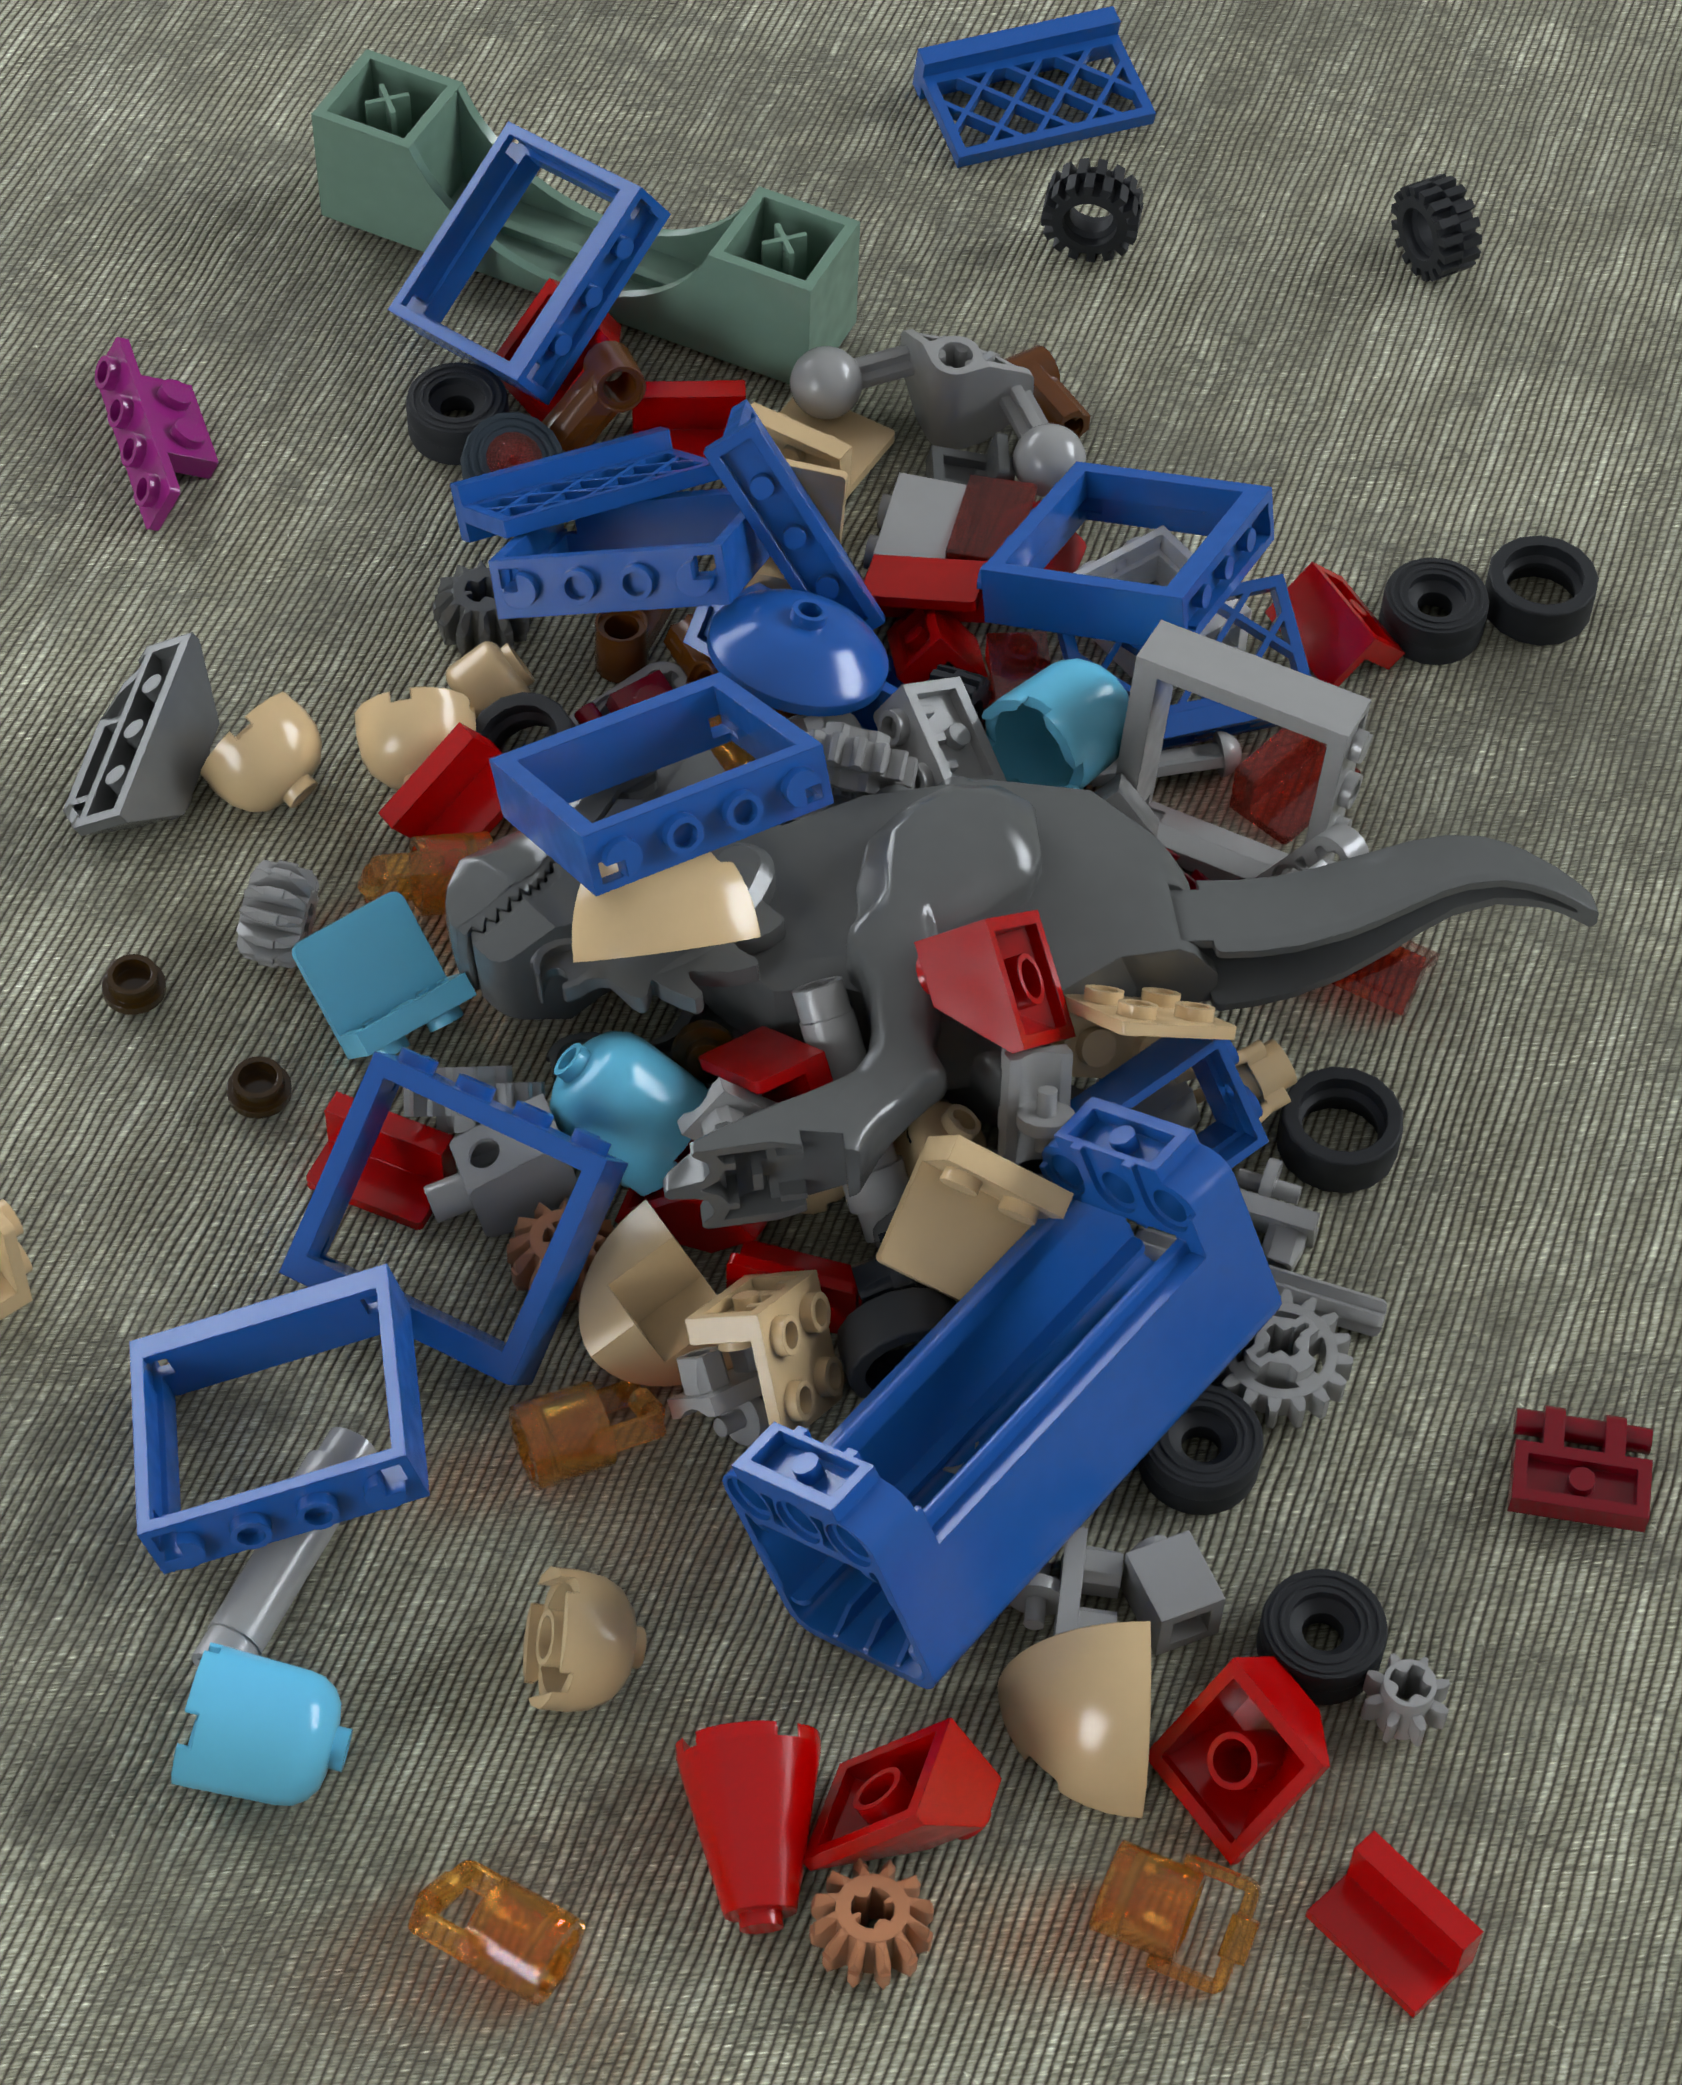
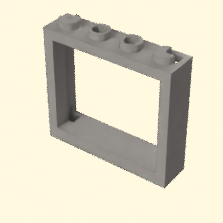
(1256, 688)

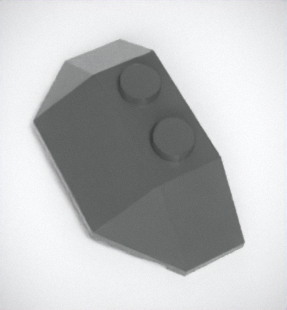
(148, 743)

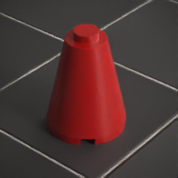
(752, 1815)

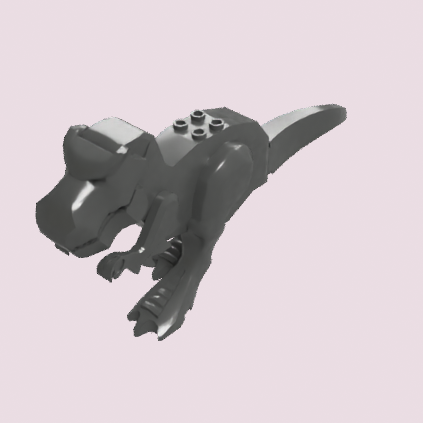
(905, 864)

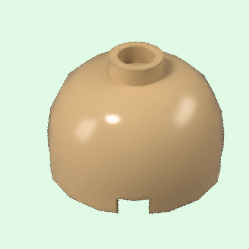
(403, 733)
(268, 758)
(580, 1641)

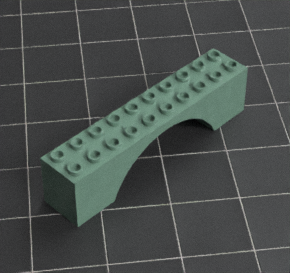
(745, 289)

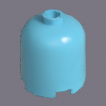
(1059, 725)
(629, 1099)
(260, 1729)

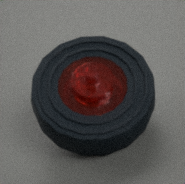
(506, 442)

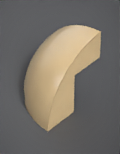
(665, 912)
(639, 1302)
(1085, 1712)

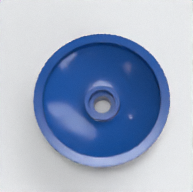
(798, 652)

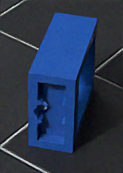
(1235, 1107)

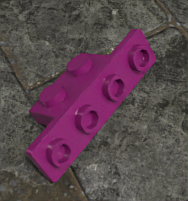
(155, 430)

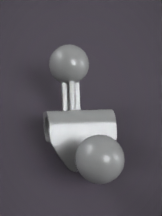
(956, 395)

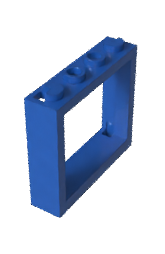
(582, 294)
(630, 559)
(1027, 596)
(547, 775)
(601, 1173)
(250, 1342)

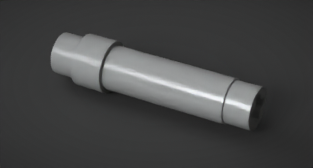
(832, 1026)
(280, 1568)

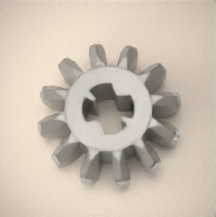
(276, 912)

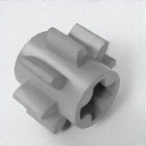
(1411, 1681)

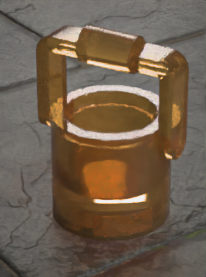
(425, 869)
(570, 1433)
(1151, 1905)
(511, 1936)

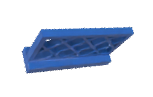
(1020, 56)
(575, 485)
(786, 515)
(1199, 719)

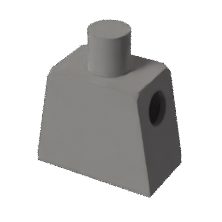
(500, 1179)

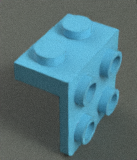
(379, 978)

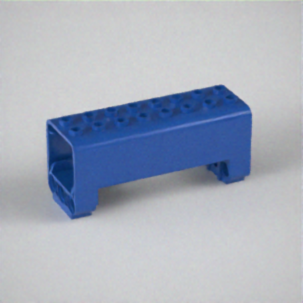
(1059, 1369)

